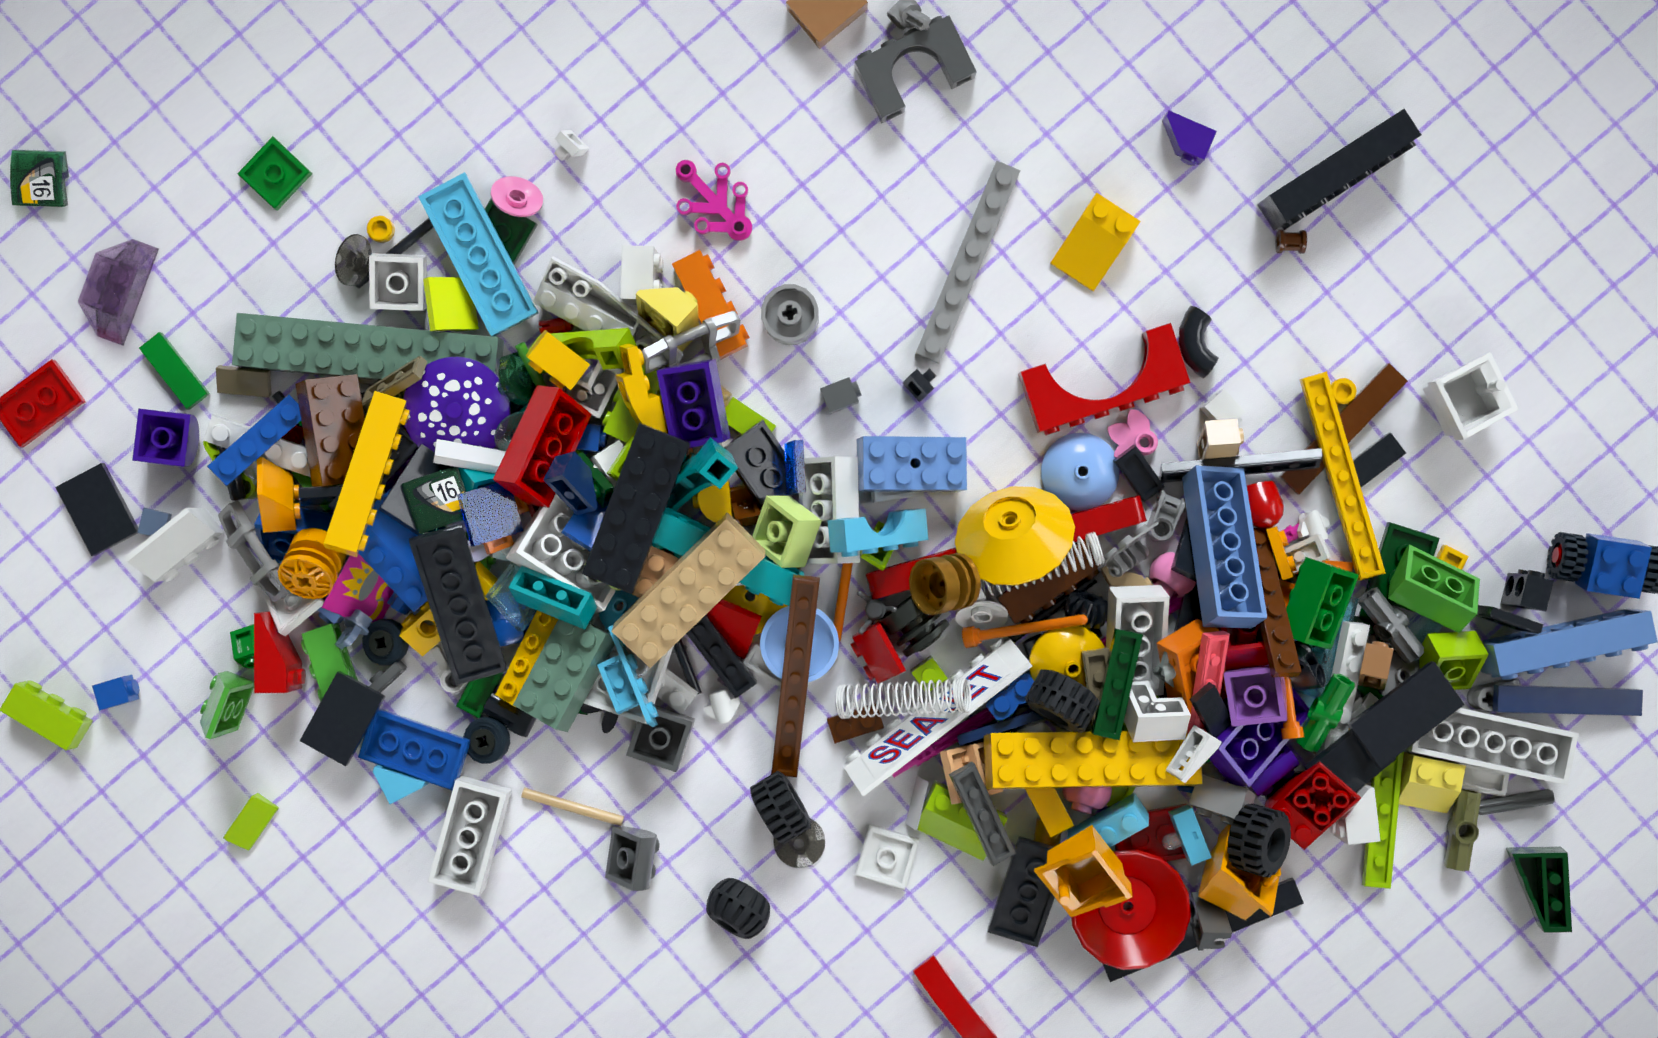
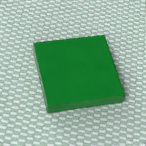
(274, 173)

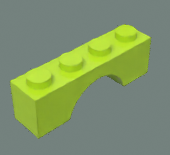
(597, 345)

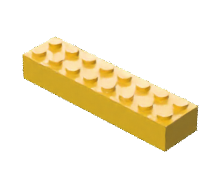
(1078, 761)

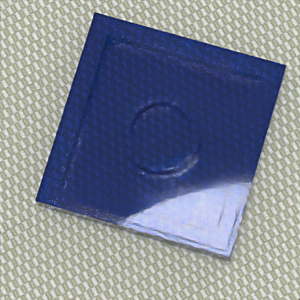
(489, 513)

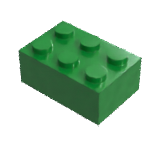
(1319, 602)

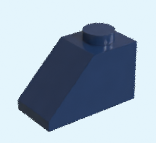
(572, 482)

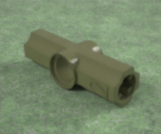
(1461, 846)

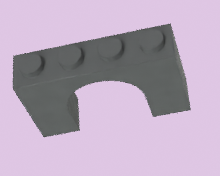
(938, 41)

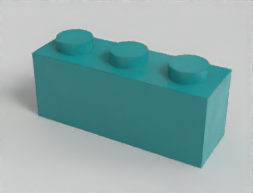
(553, 597)

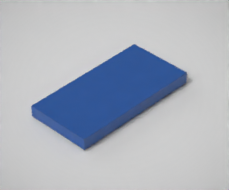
(414, 749)

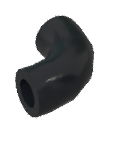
(1192, 342)

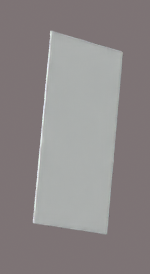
(917, 803)

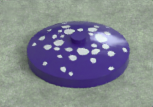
(455, 404)

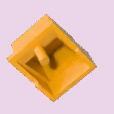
(1084, 874)
(1233, 888)

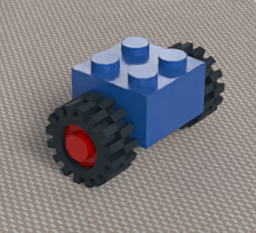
(1604, 564)

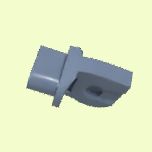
(356, 625)

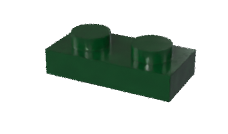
(602, 485)

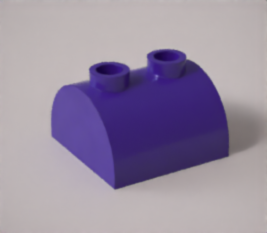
(166, 438)
(1279, 768)

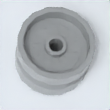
(785, 299)

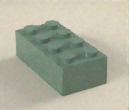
(564, 674)

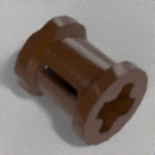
(1291, 241)

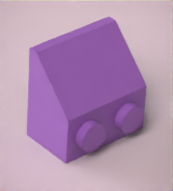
(1255, 696)

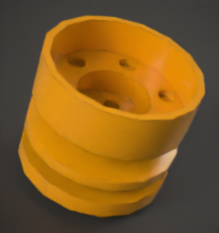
(308, 566)

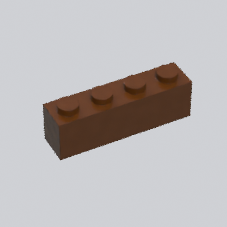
(1024, 601)

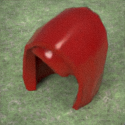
(1265, 504)

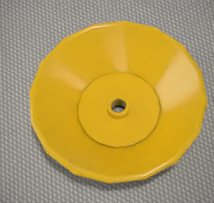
(1021, 550)

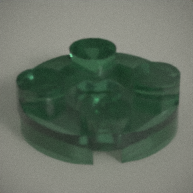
(510, 385)

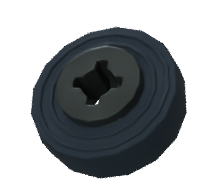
(394, 648)
(496, 738)

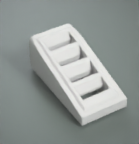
(1199, 747)

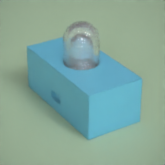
(1186, 835)

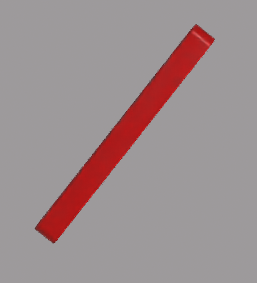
(1097, 519)

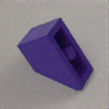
(1188, 138)

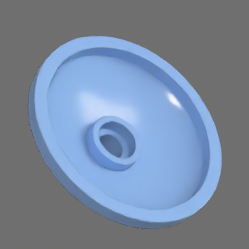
(1061, 468)
(824, 645)

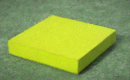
(449, 305)

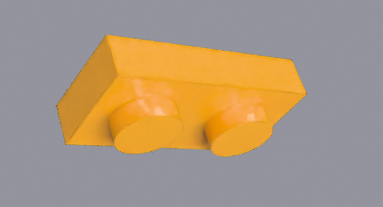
(1278, 541)

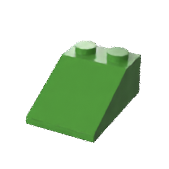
(226, 704)

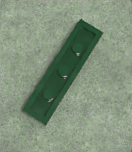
(1117, 684)

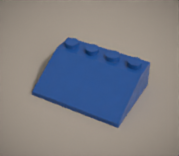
(392, 557)

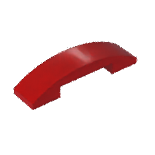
(951, 1000)

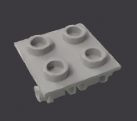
(1129, 554)

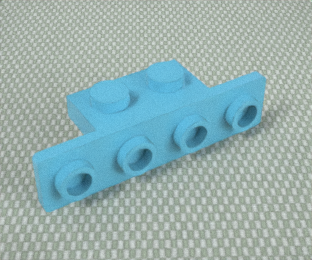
(623, 683)

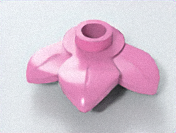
(1131, 433)

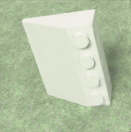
(554, 554)

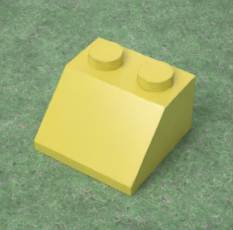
(1430, 782)

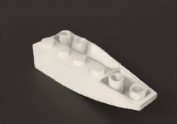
(591, 304)

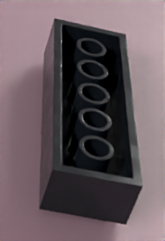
(1342, 168)

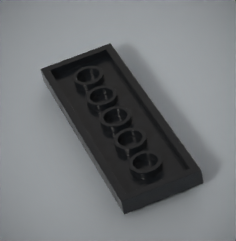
(636, 508)
(458, 604)

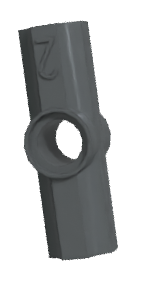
(1391, 625)

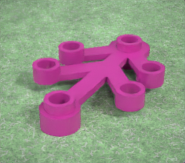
(717, 203)

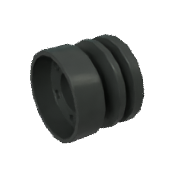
(915, 625)

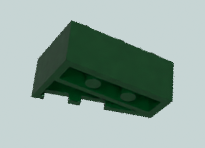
(1546, 885)

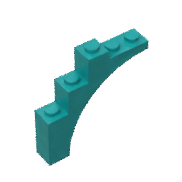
(707, 468)

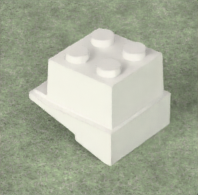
(1470, 398)

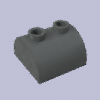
(631, 857)

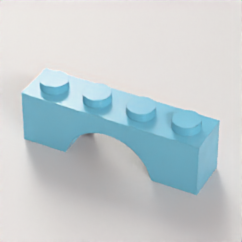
(855, 534)

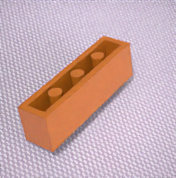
(698, 280)

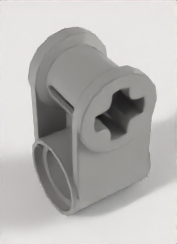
(1165, 514)
(1486, 691)

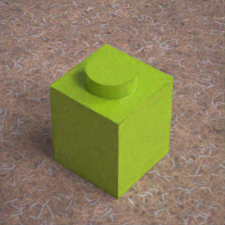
(927, 671)

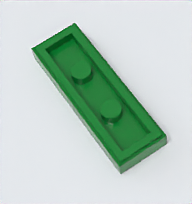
(174, 370)

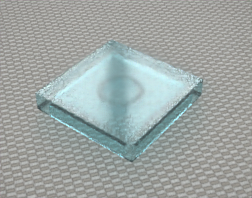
(502, 599)

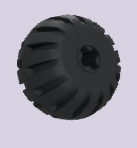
(738, 908)

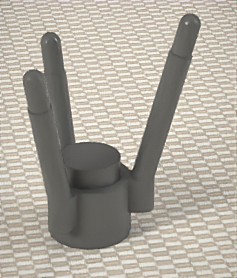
(875, 610)

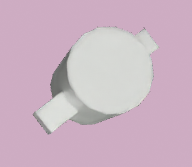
(1312, 524)
(722, 706)

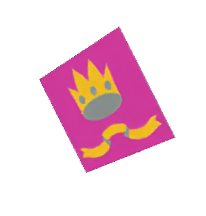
(359, 589)

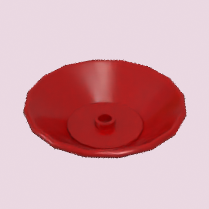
(1152, 924)

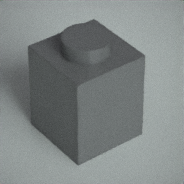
(840, 395)

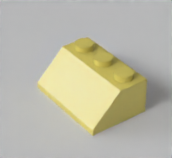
(668, 311)

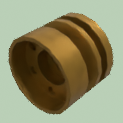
(944, 583)

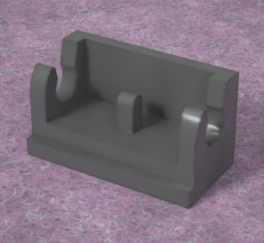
(1208, 923)

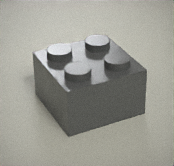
(663, 743)

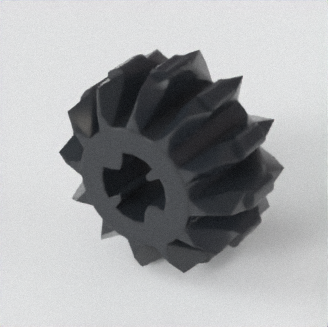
(1087, 604)

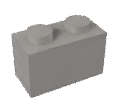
(1220, 799)

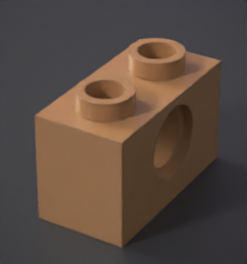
(1375, 665)

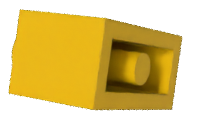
(557, 360)

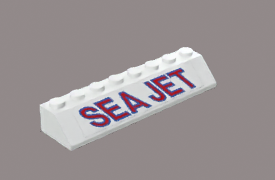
(917, 732)

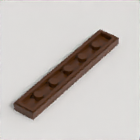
(1353, 418)

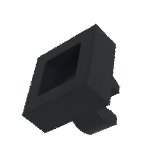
(920, 384)

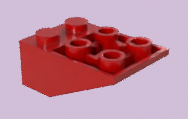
(1313, 803)

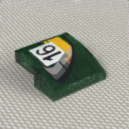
(38, 178)
(435, 499)

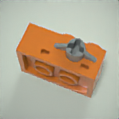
(1179, 661)

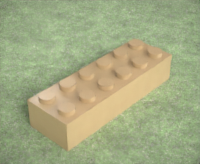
(688, 590)

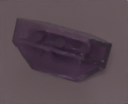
(116, 287)

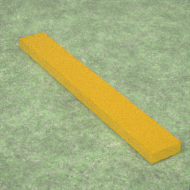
(1342, 476)

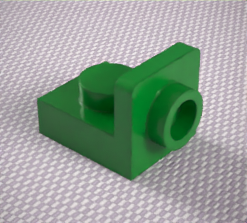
(243, 646)

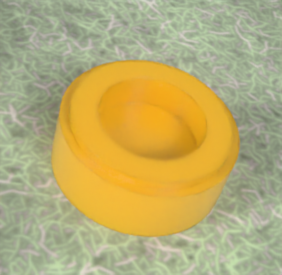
(380, 229)
(1343, 390)

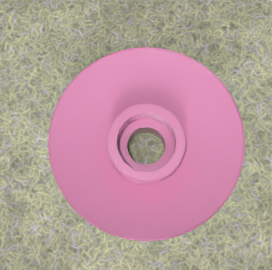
(516, 196)

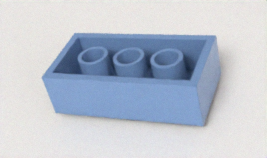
(887, 467)

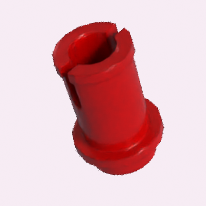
(555, 325)

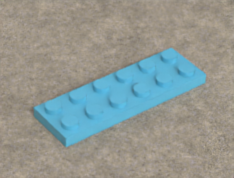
(478, 254)

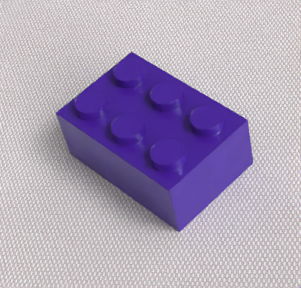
(694, 402)

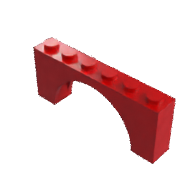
(1160, 372)

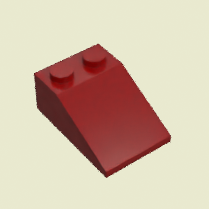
(275, 658)

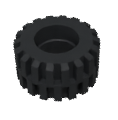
(1062, 701)
(780, 807)
(1259, 840)

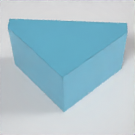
(396, 784)

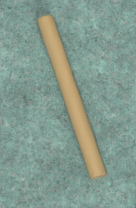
(572, 806)

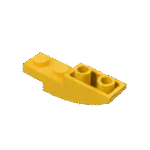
(633, 386)

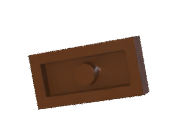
(853, 727)

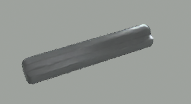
(1516, 801)

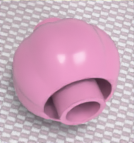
(1171, 581)
(1087, 798)

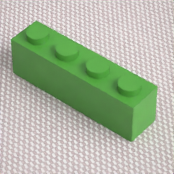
(326, 656)

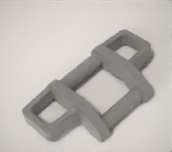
(709, 335)
(237, 540)

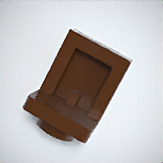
(744, 506)

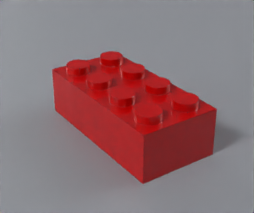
(546, 430)

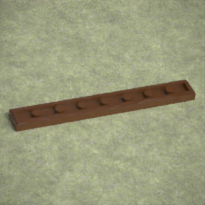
(795, 674)

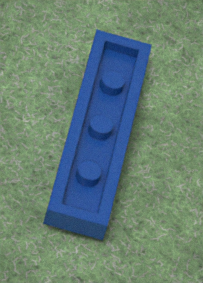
(256, 441)

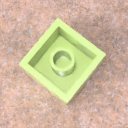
(786, 531)

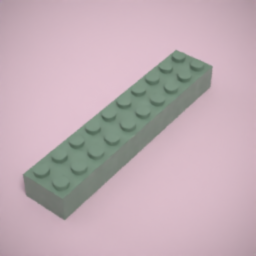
(349, 348)

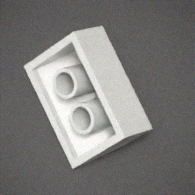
(175, 544)

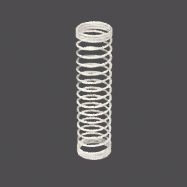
(1096, 550)
(962, 687)

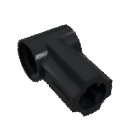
(515, 719)

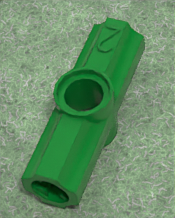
(1326, 712)

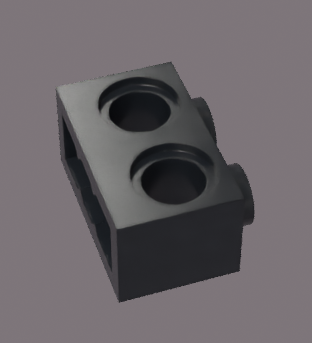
(1527, 590)

